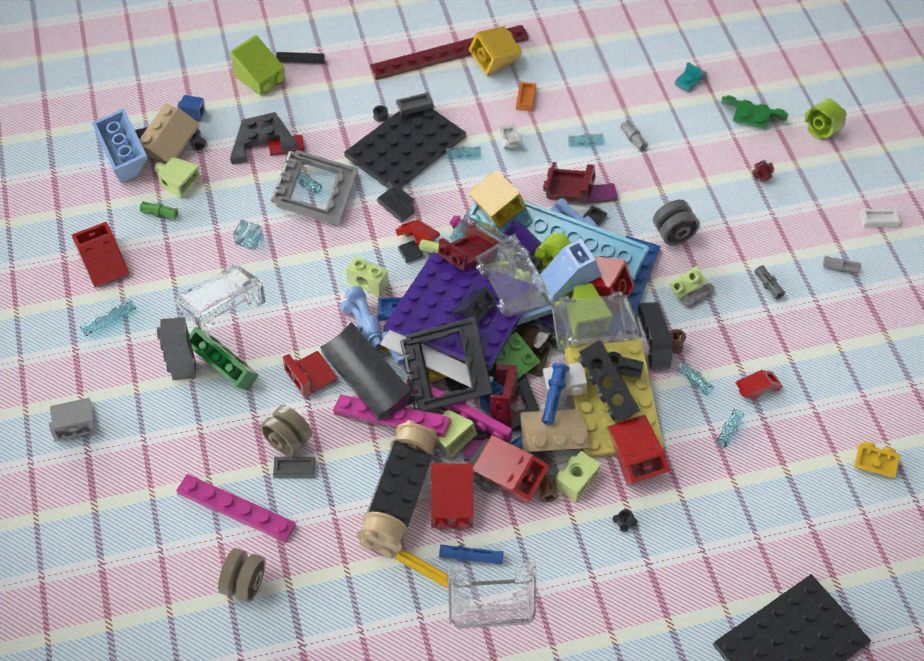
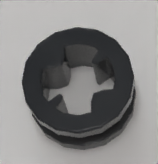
(380, 117)

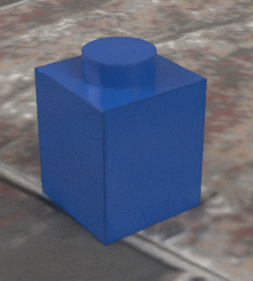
(192, 106)

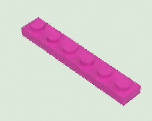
(356, 409)
(480, 420)
(236, 508)

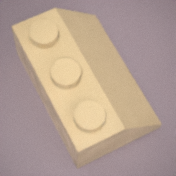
(168, 133)
(566, 434)

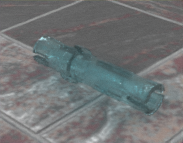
(101, 321)

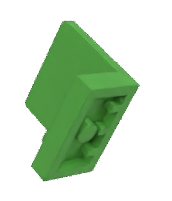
(518, 353)

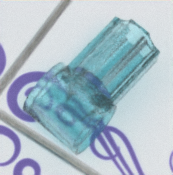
(460, 231)

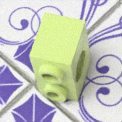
(367, 275)
(575, 486)

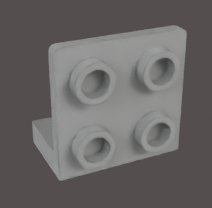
(71, 419)

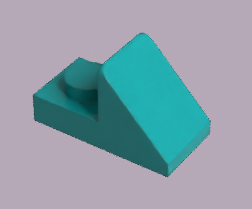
(690, 77)

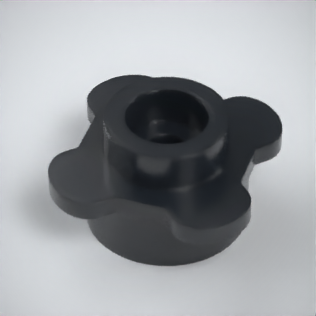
(629, 516)

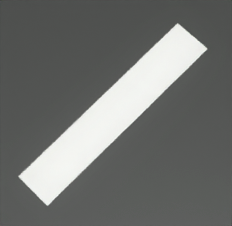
(433, 359)

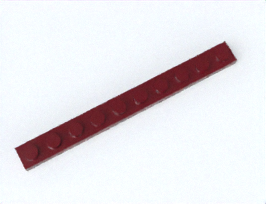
(433, 56)

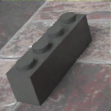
(177, 348)

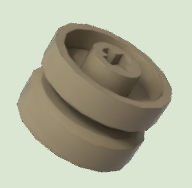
(286, 430)
(241, 575)

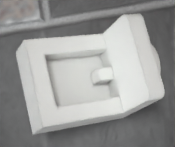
(509, 136)

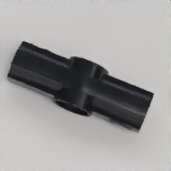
(625, 366)

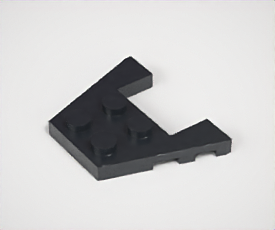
(259, 131)

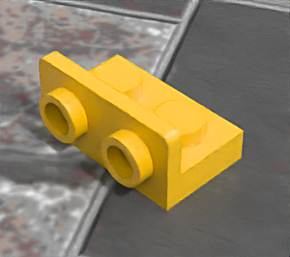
(877, 460)

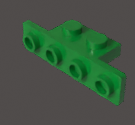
(753, 114)

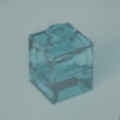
(248, 235)

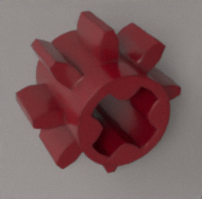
(763, 170)

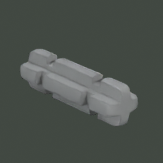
(698, 295)

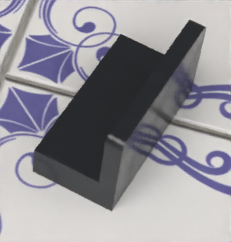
(397, 202)
(476, 304)

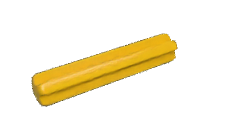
(422, 567)

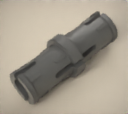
(775, 288)

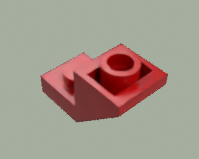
(418, 230)
(757, 383)

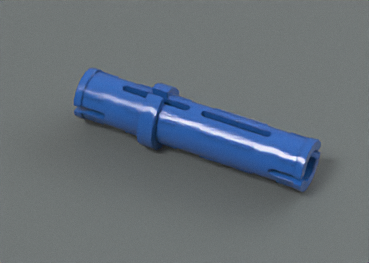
(471, 554)

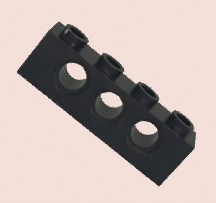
(598, 351)

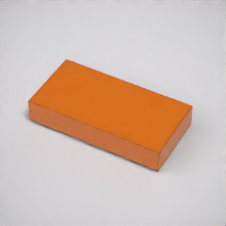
(526, 96)

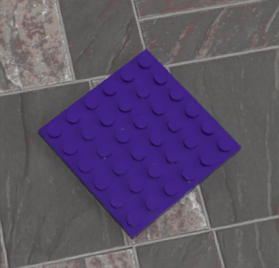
(435, 295)

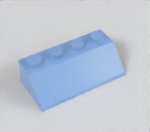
(121, 144)

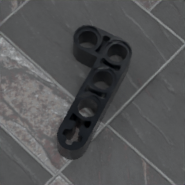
(656, 334)

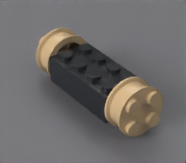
(398, 488)

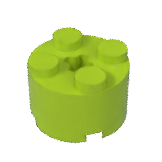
(825, 118)
(551, 248)

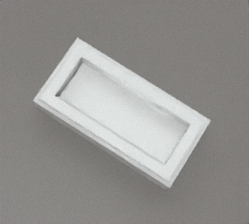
(880, 218)

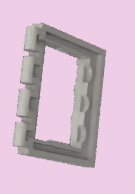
(289, 178)

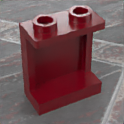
(569, 184)
(465, 250)
(504, 405)

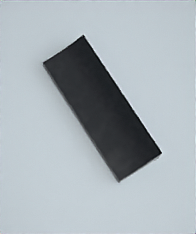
(367, 373)

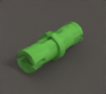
(159, 210)

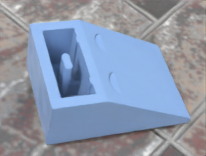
(569, 269)

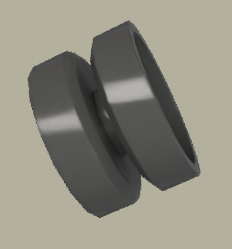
(676, 222)

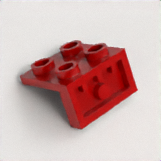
(309, 372)

